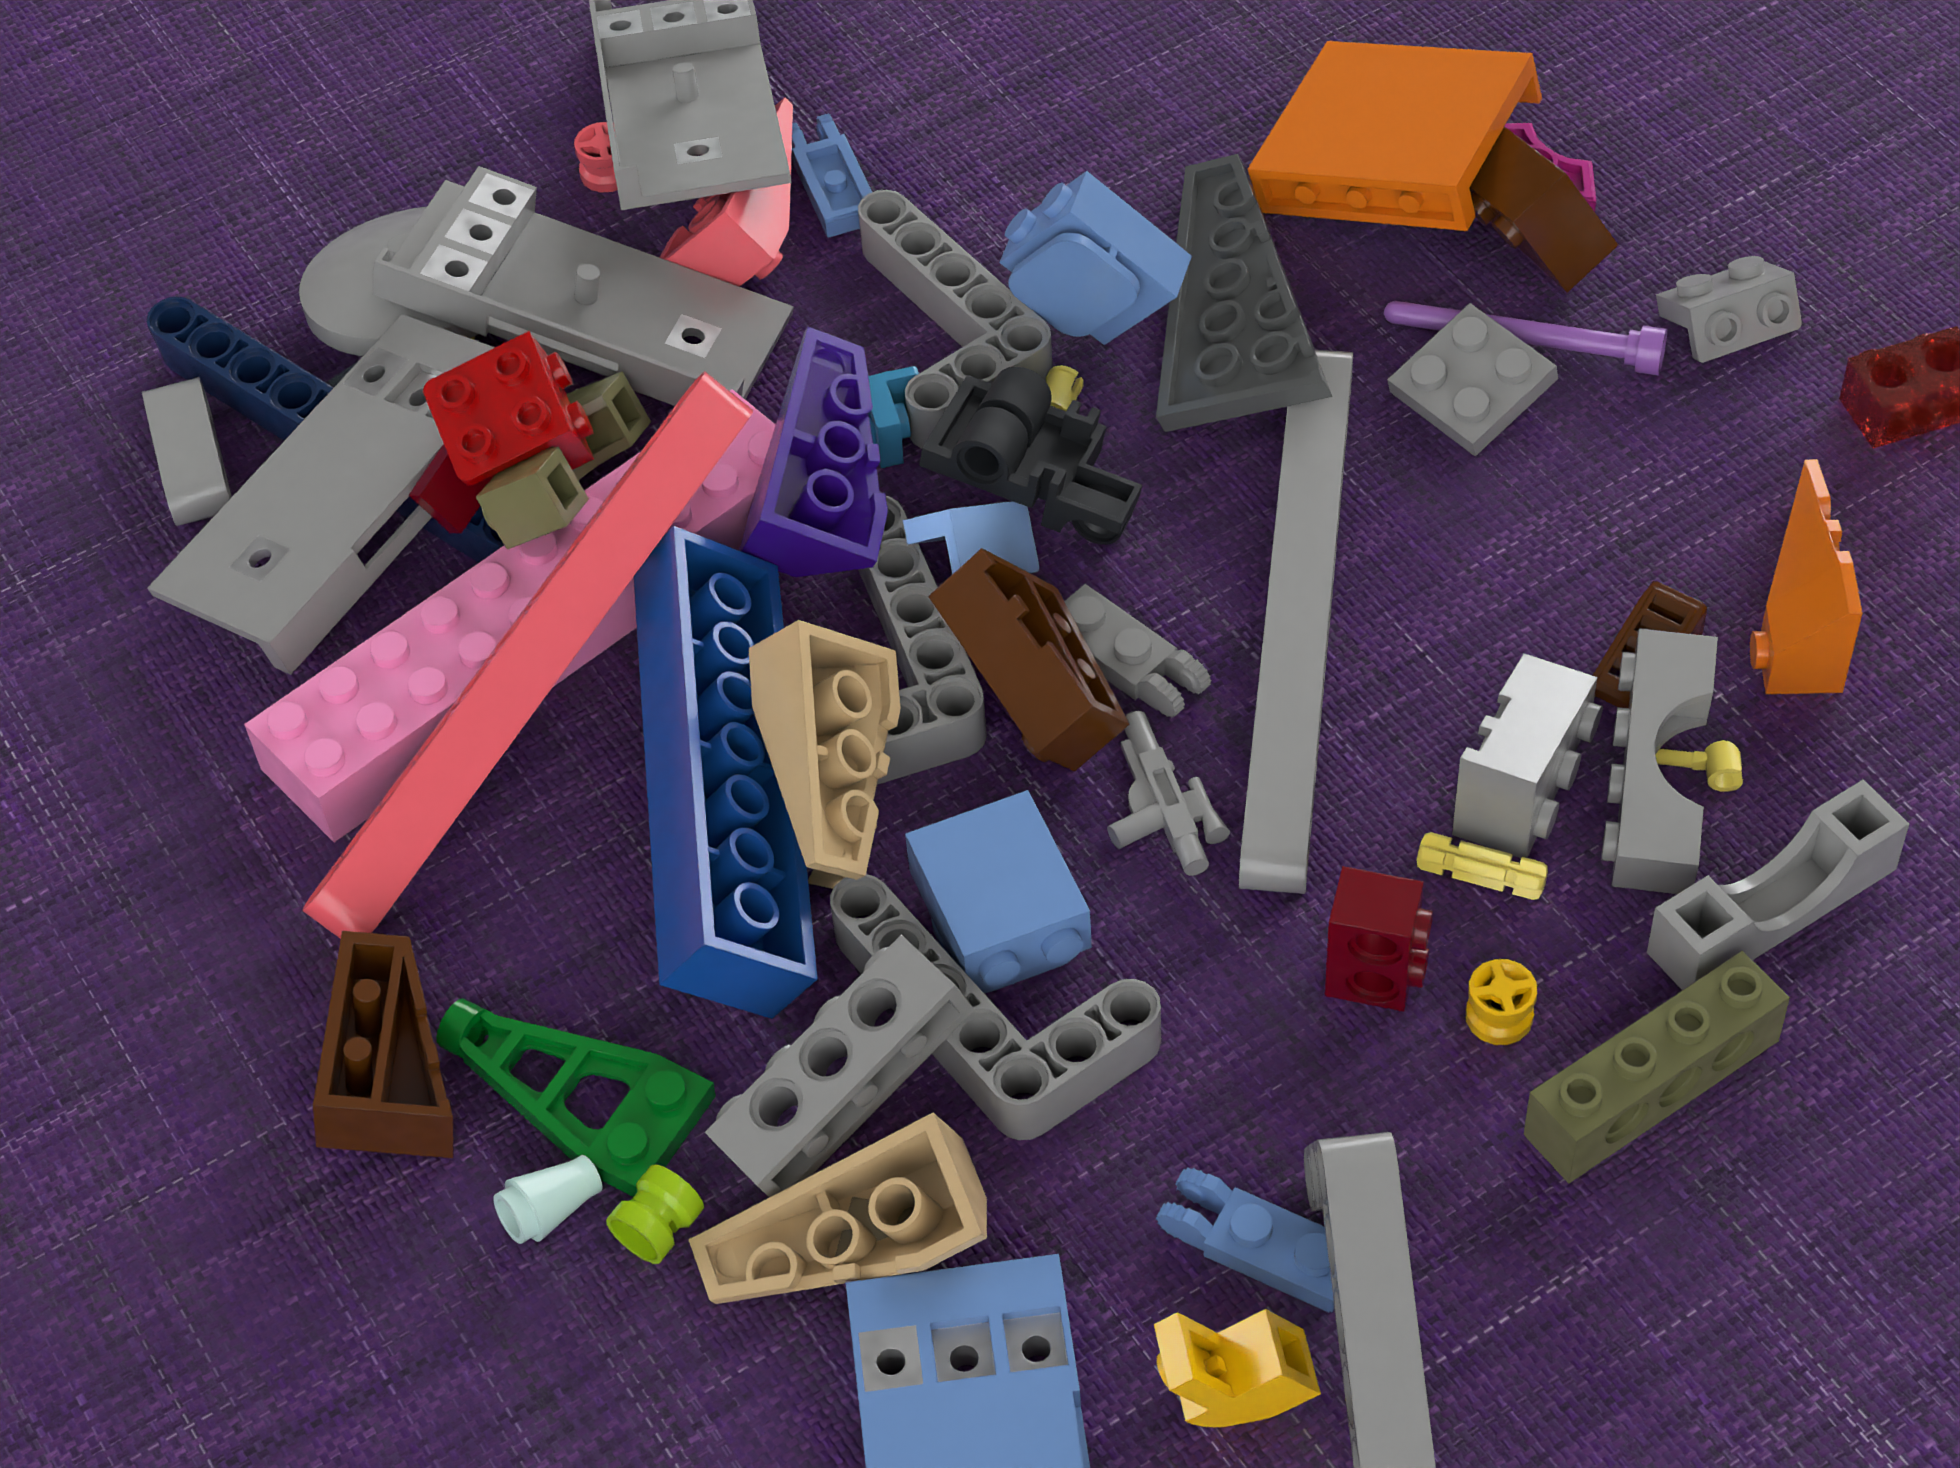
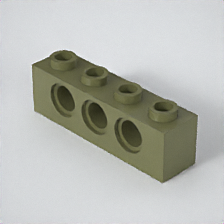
(1655, 1066)

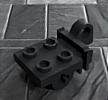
(1025, 449)

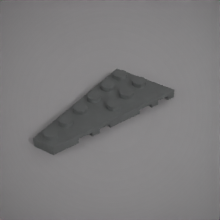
(1235, 325)

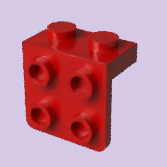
(507, 410)

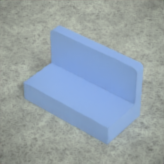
(995, 527)

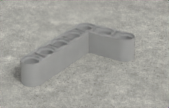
(955, 294)
(944, 701)
(1013, 1063)
(1373, 1297)

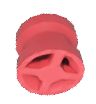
(595, 158)

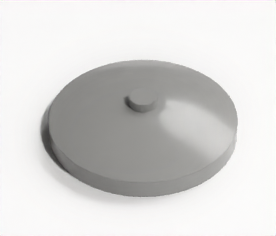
(340, 286)

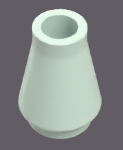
(545, 1198)

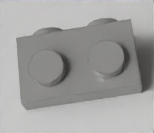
(1733, 307)

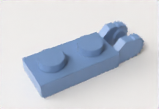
(830, 176)
(1253, 1237)

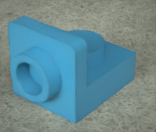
(889, 413)

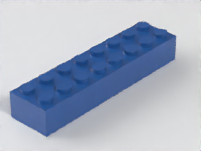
(721, 839)

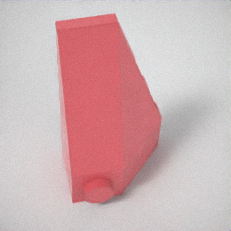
(740, 230)

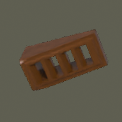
(1657, 609)

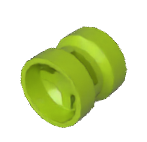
(655, 1213)

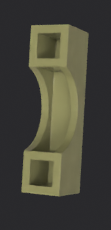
(543, 489)

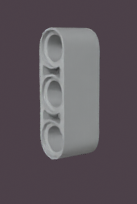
(187, 450)

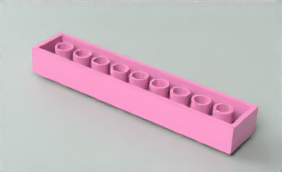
(364, 717)

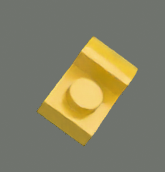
(1237, 1373)

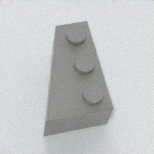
(1525, 756)

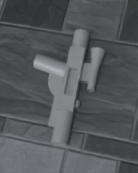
(1159, 803)

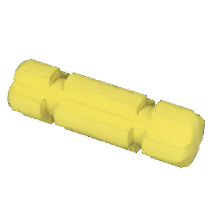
(1482, 866)

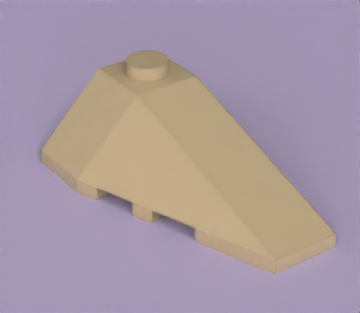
(825, 725)
(794, 1235)

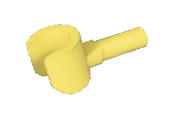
(1719, 760)

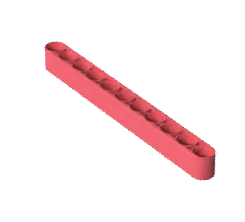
(528, 661)

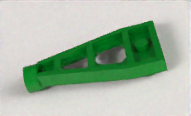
(642, 1130)

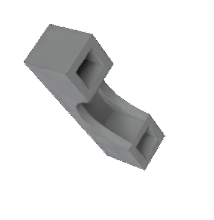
(1657, 827)
(1828, 862)

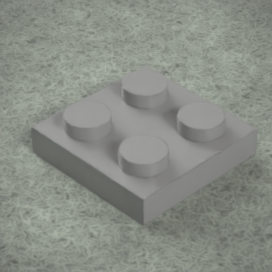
(1472, 379)

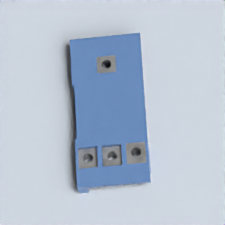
(1000, 1414)

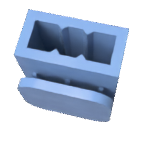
(1091, 261)
(999, 892)

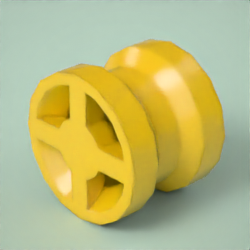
(1512, 988)

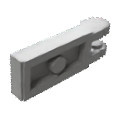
(1134, 655)

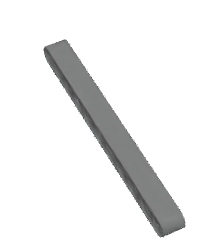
(1296, 639)

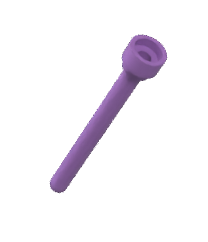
(1640, 348)

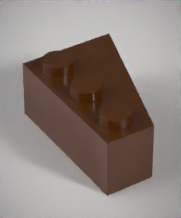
(1539, 211)
(1031, 658)
(378, 1057)

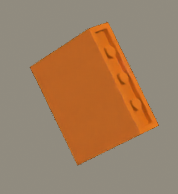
(1390, 133)

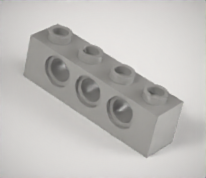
(875, 1066)

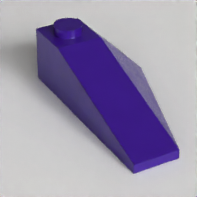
(819, 481)

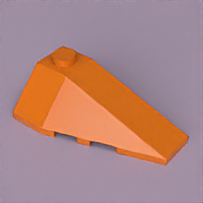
(1811, 601)

